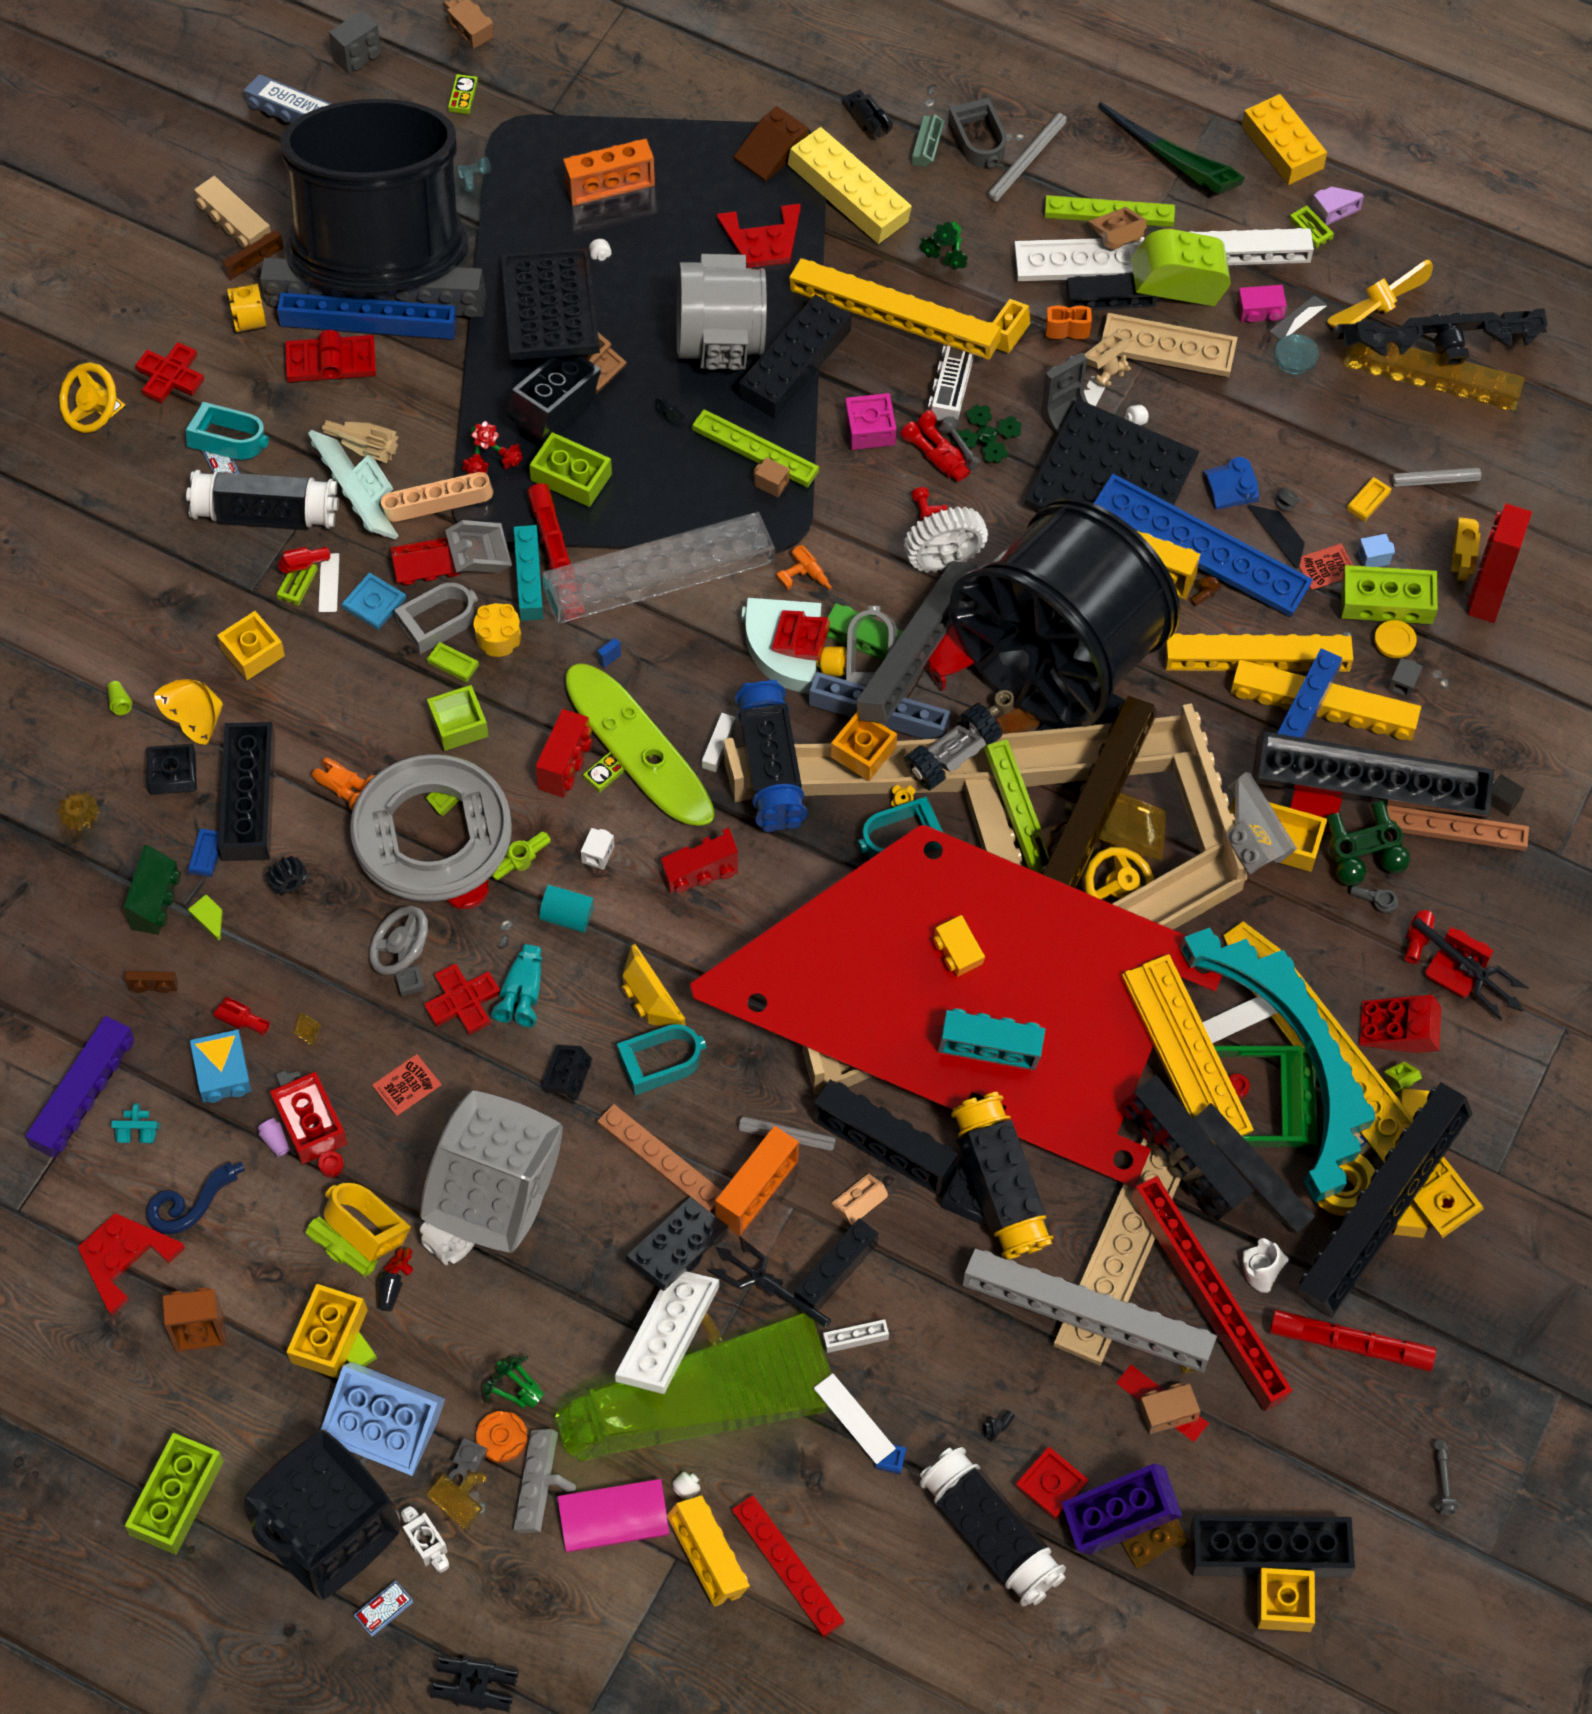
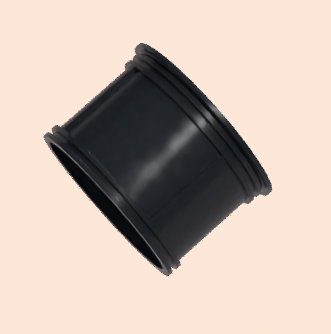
(373, 195)
(1066, 612)

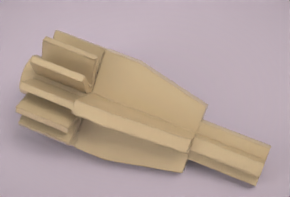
(365, 438)

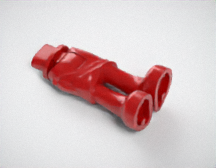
(944, 456)

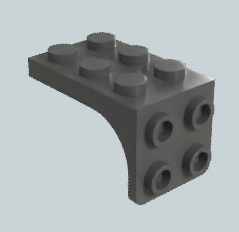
(1061, 389)

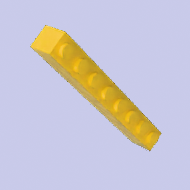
(1224, 651)
(1340, 705)

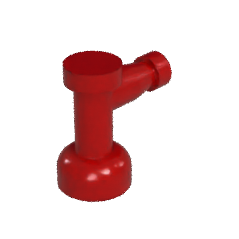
(920, 496)

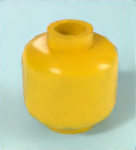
(833, 661)

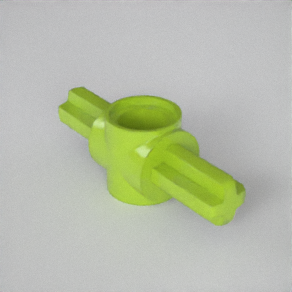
(521, 847)

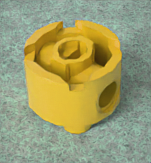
(246, 307)
(497, 629)

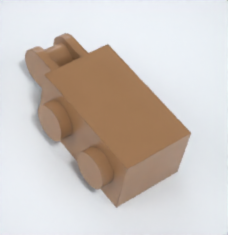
(469, 21)

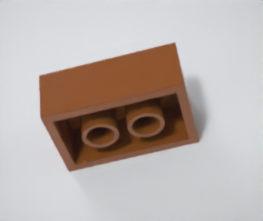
(194, 1319)

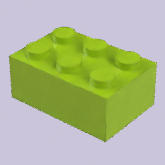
(571, 469)

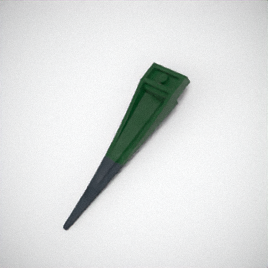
(1205, 171)

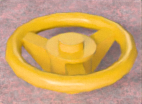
(88, 397)
(1123, 879)

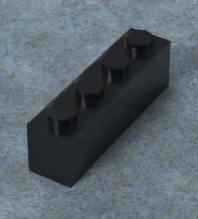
(1106, 292)
(837, 1265)

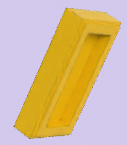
(1369, 499)

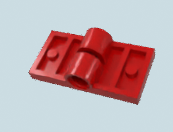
(330, 357)

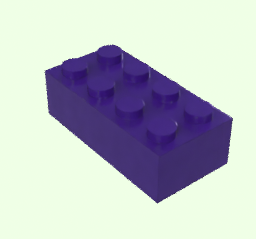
(1121, 1509)

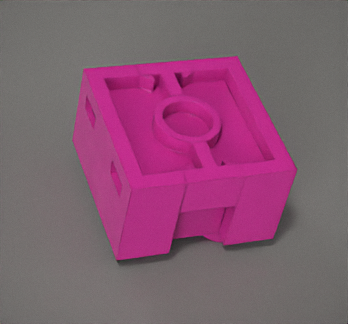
(870, 421)

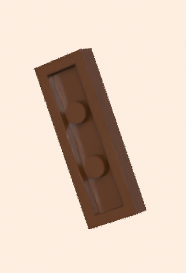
(253, 254)

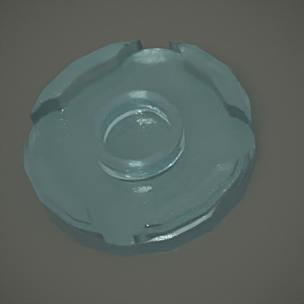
(1296, 353)

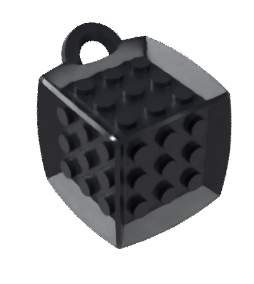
(321, 1514)

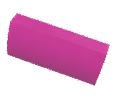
(613, 1515)

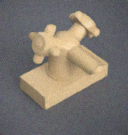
(1105, 356)

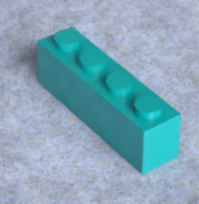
(528, 573)

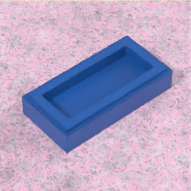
(205, 853)

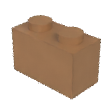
(1169, 1408)

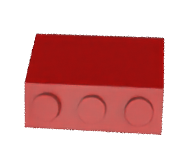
(423, 560)

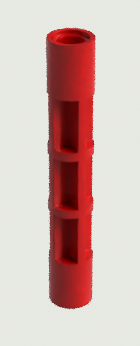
(548, 525)
(1353, 1340)

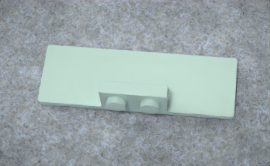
(361, 484)

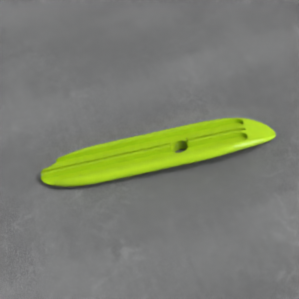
(633, 737)

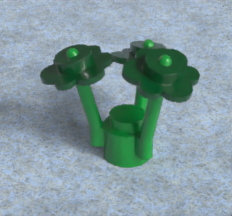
(945, 234)
(529, 1391)

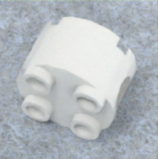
(443, 1244)

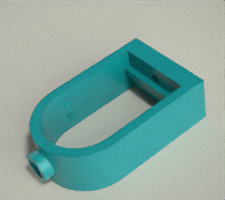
(224, 446)
(917, 807)
(633, 1072)

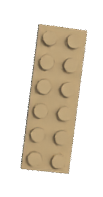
(1174, 345)

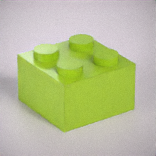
(457, 717)

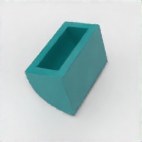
(566, 908)

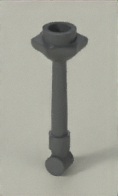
(948, 426)
(1447, 1504)

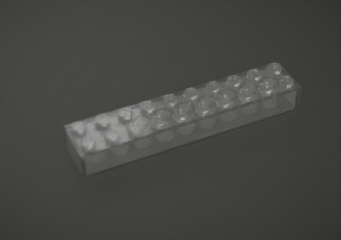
(658, 567)

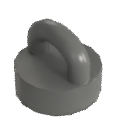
(1288, 496)

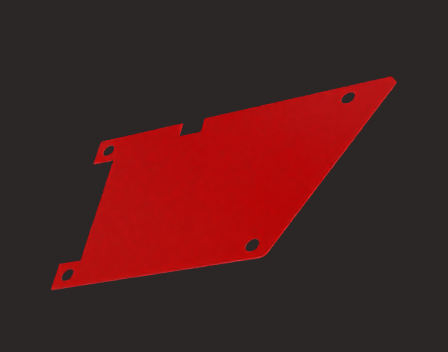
(872, 989)

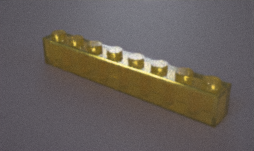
(1425, 370)

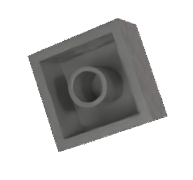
(355, 42)

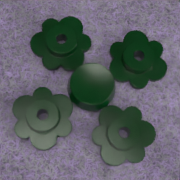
(987, 434)

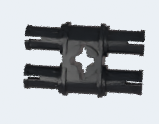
(468, 1671)

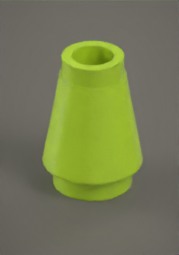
(119, 700)

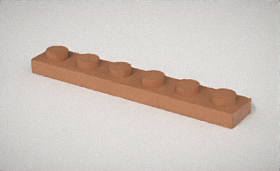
(1460, 828)
(659, 1157)

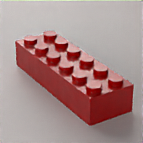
(1498, 562)

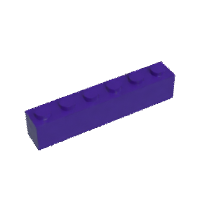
(80, 1087)

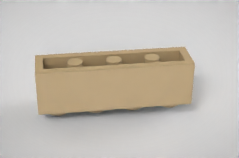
(230, 212)

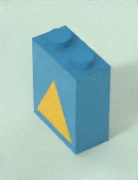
(220, 1066)

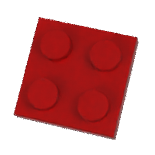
(1051, 1482)

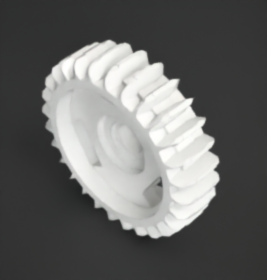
(945, 538)

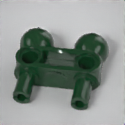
(1367, 842)

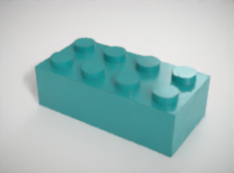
(991, 1039)

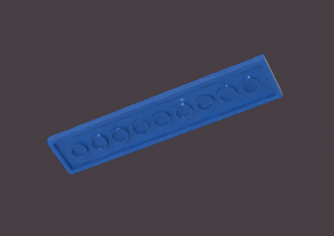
(1219, 552)

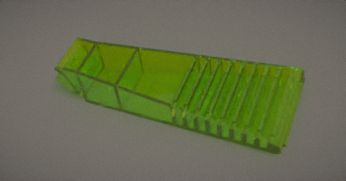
(714, 1390)

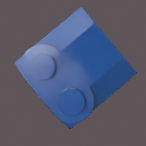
(1232, 484)

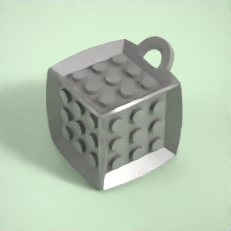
(490, 1171)

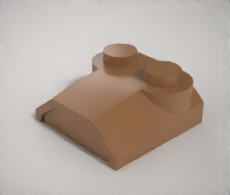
(1119, 227)

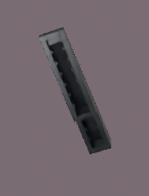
(1254, 1169)

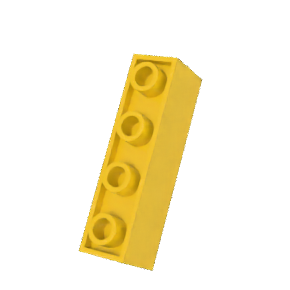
(708, 1550)

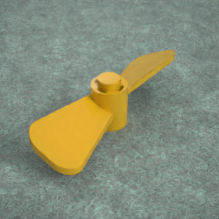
(1383, 296)

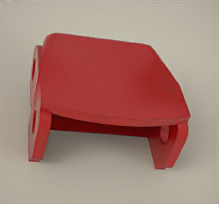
(947, 659)

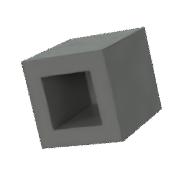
(1405, 678)

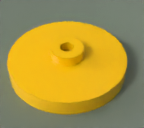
(1395, 639)

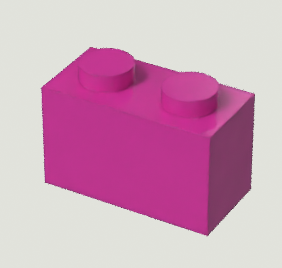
(1261, 303)

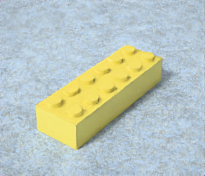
(849, 185)

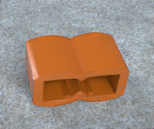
(1068, 322)

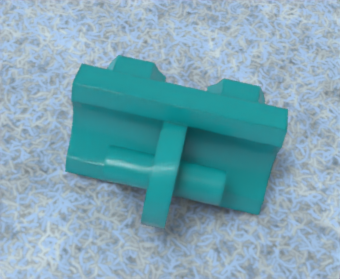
(147, 1129)

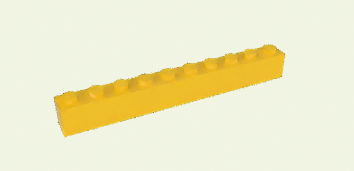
(896, 308)

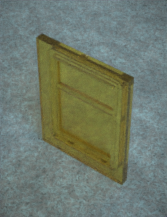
(1136, 827)

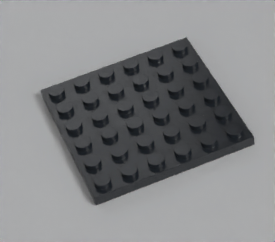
(1103, 444)

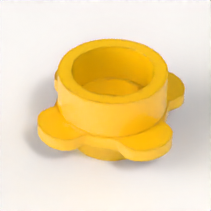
(899, 791)

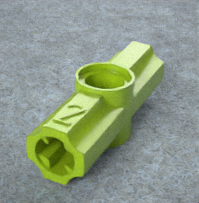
(338, 1247)

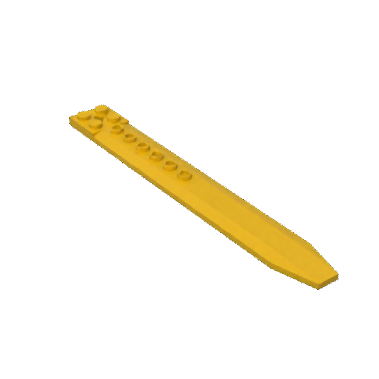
(1389, 1111)

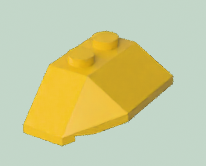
(648, 992)

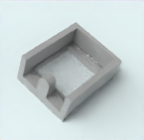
(478, 547)

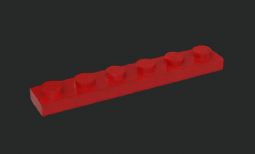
(788, 1566)

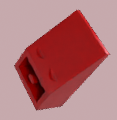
(1402, 1024)

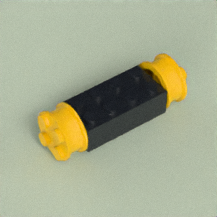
(1001, 1176)

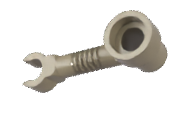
(1003, 704)

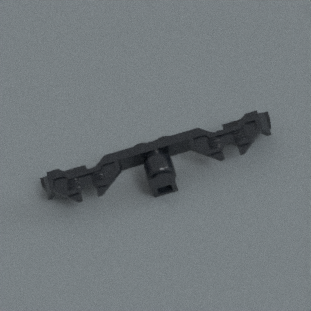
(1449, 330)

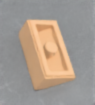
(860, 1198)

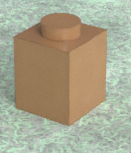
(771, 477)

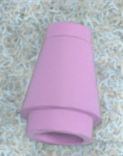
(273, 1135)

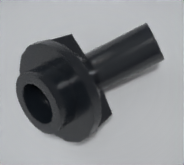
(992, 1428)

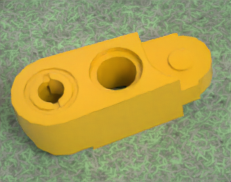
(1465, 548)

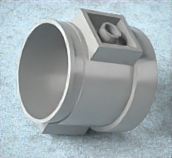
(720, 311)

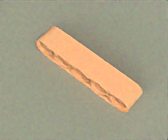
(437, 497)

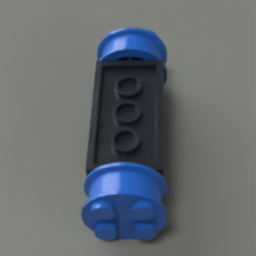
(771, 755)

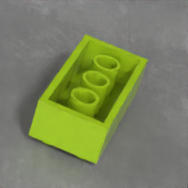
(174, 1493)

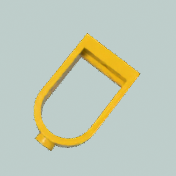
(370, 1246)

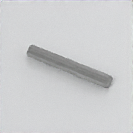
(1436, 477)
(803, 1136)

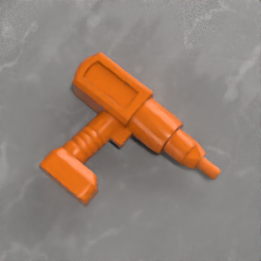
(805, 564)

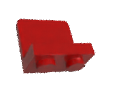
(1444, 968)

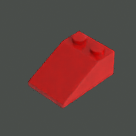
(309, 1117)

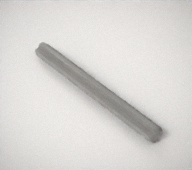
(1027, 157)

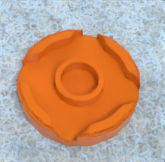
(503, 1436)

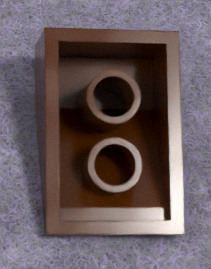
(770, 143)

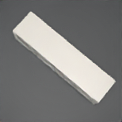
(716, 745)
(855, 1336)

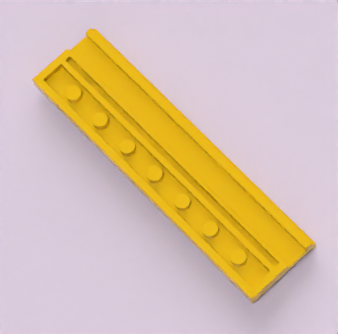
(1183, 1041)

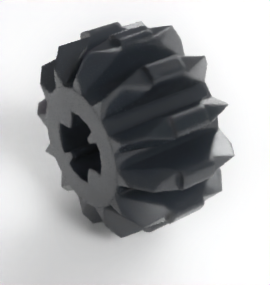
(286, 875)

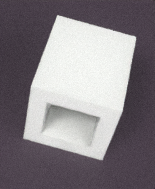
(597, 848)

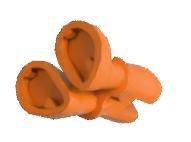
(340, 780)

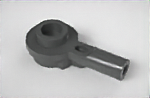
(1384, 900)

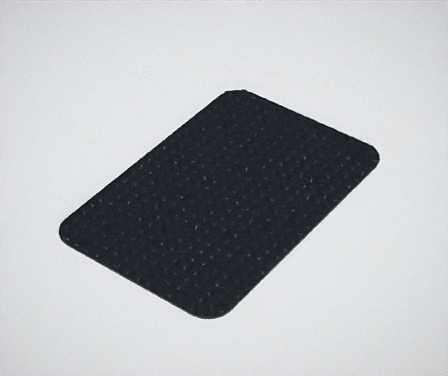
(661, 469)

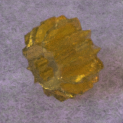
(78, 810)

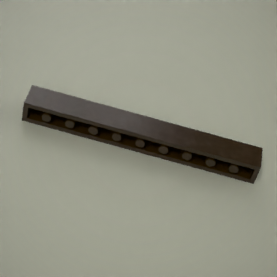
(1100, 791)

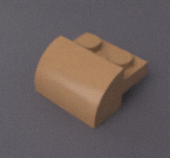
(608, 361)

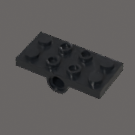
(677, 1244)

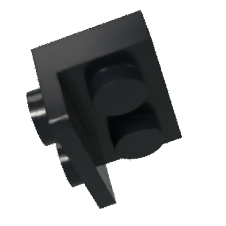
(567, 1071)

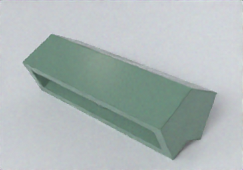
(927, 140)

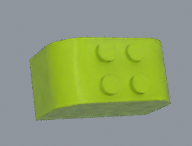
(1181, 267)

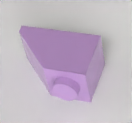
(1336, 204)

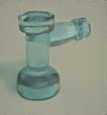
(467, 171)

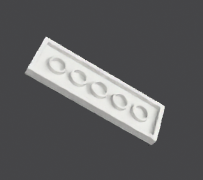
(1070, 258)
(667, 1332)

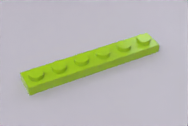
(1088, 209)
(753, 446)
(1015, 799)

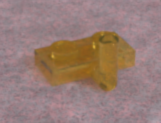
(455, 1499)

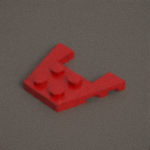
(763, 244)
(116, 1248)

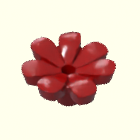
(400, 1262)

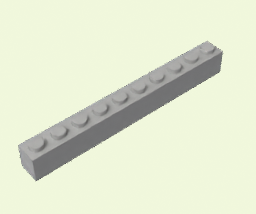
(1089, 1310)

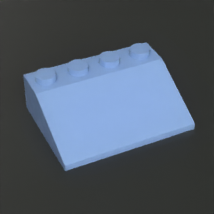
(382, 1417)

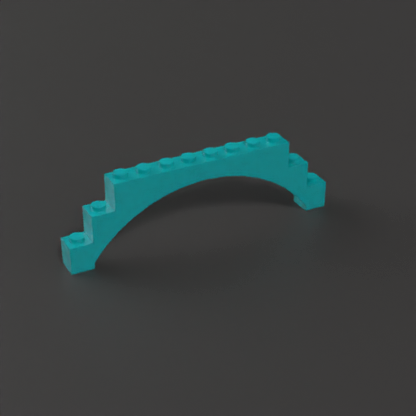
(1278, 984)

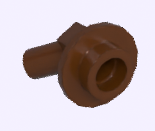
(1210, 586)

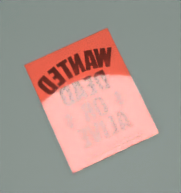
(1325, 565)
(406, 1084)

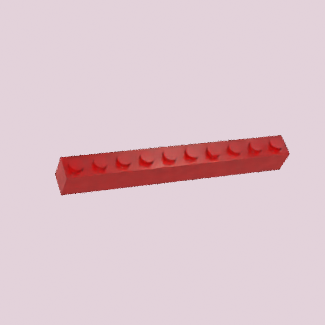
(1211, 1293)

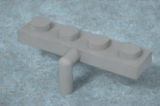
(537, 1480)

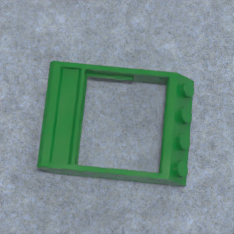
(1297, 1092)

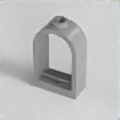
(424, 642)
(864, 677)

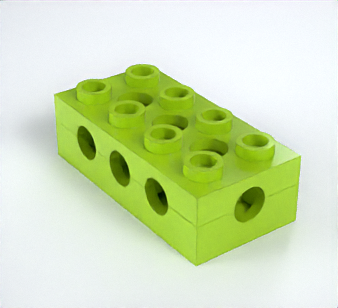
(1389, 594)

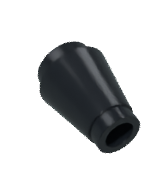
(388, 1290)

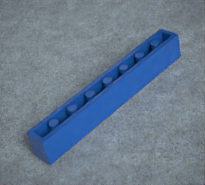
(367, 315)

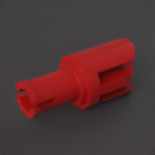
(302, 558)
(1416, 938)
(240, 1016)

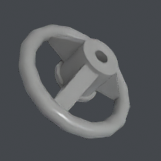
(404, 941)

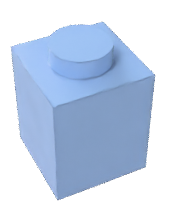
(1375, 551)

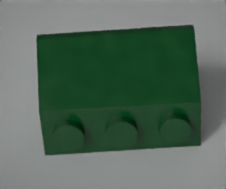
(151, 891)

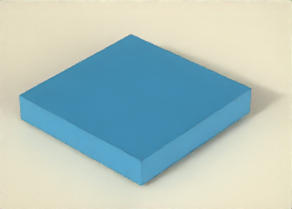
(373, 601)

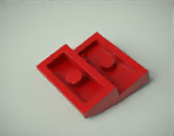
(800, 635)

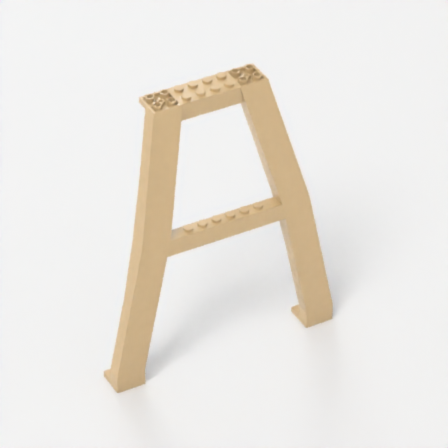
(1047, 759)

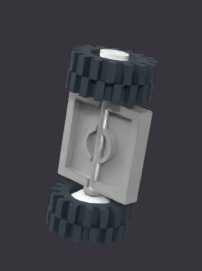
(954, 747)

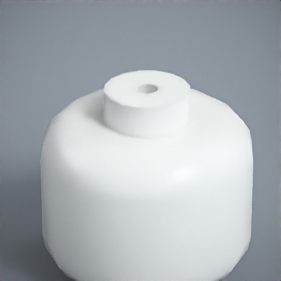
(599, 249)
(1137, 414)
(686, 1485)

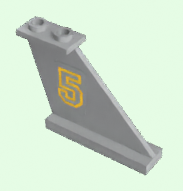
(1257, 830)

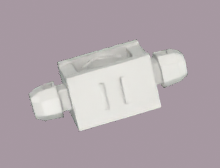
(415, 1525)

